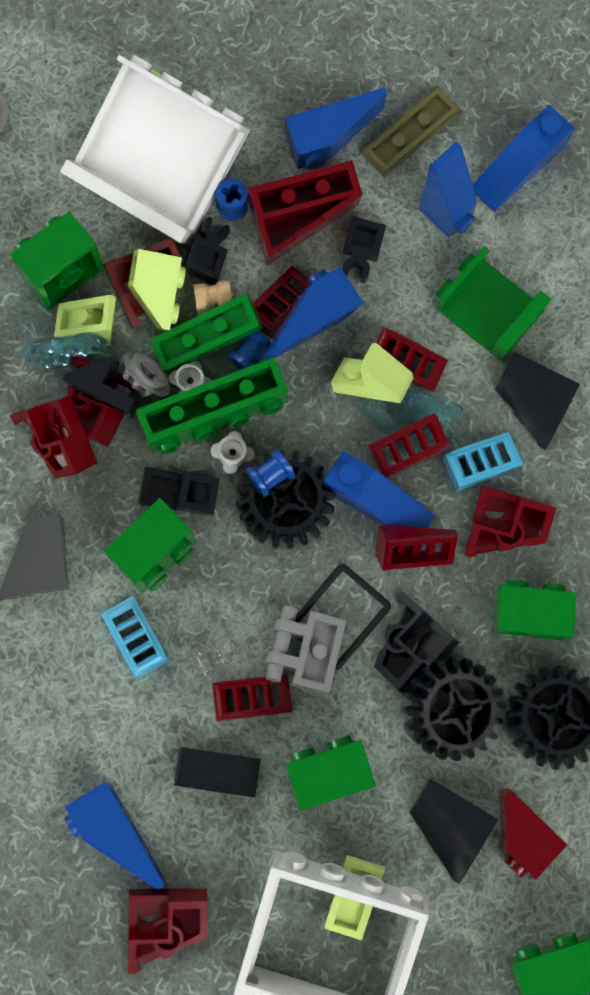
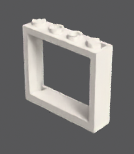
(334, 880)

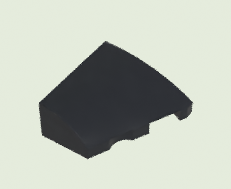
(536, 396)
(412, 646)
(451, 827)

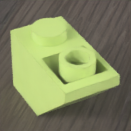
(154, 285)

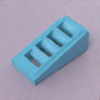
(456, 473)
(148, 664)

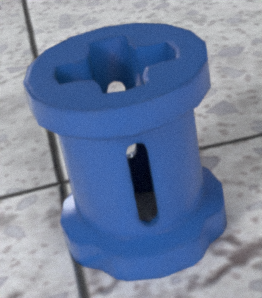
(225, 191)
(249, 351)
(270, 473)

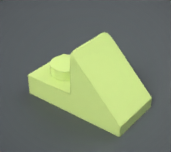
(87, 315)
(374, 377)
(347, 915)

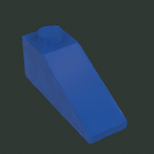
(325, 130)
(523, 157)
(449, 192)
(319, 307)
(374, 494)
(109, 829)

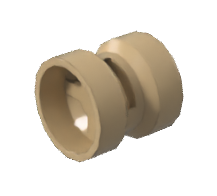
(211, 296)

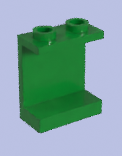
(489, 305)

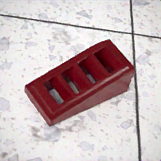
(272, 327)
(402, 343)
(441, 446)
(402, 536)
(221, 705)

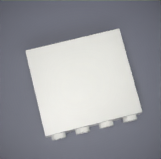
(158, 150)

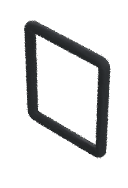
(387, 606)

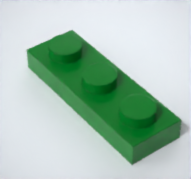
(206, 333)

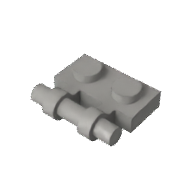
(317, 653)

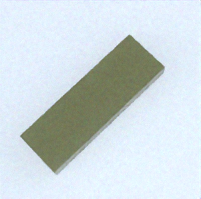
(410, 131)

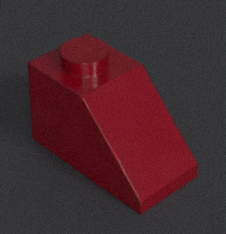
(526, 837)

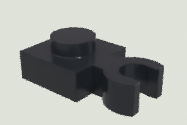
(363, 244)
(205, 255)

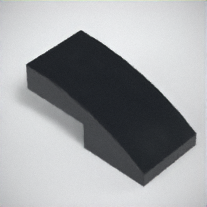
(179, 491)
(217, 772)

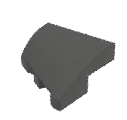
(38, 560)

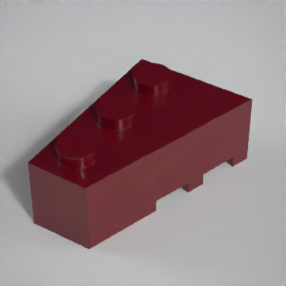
(301, 206)

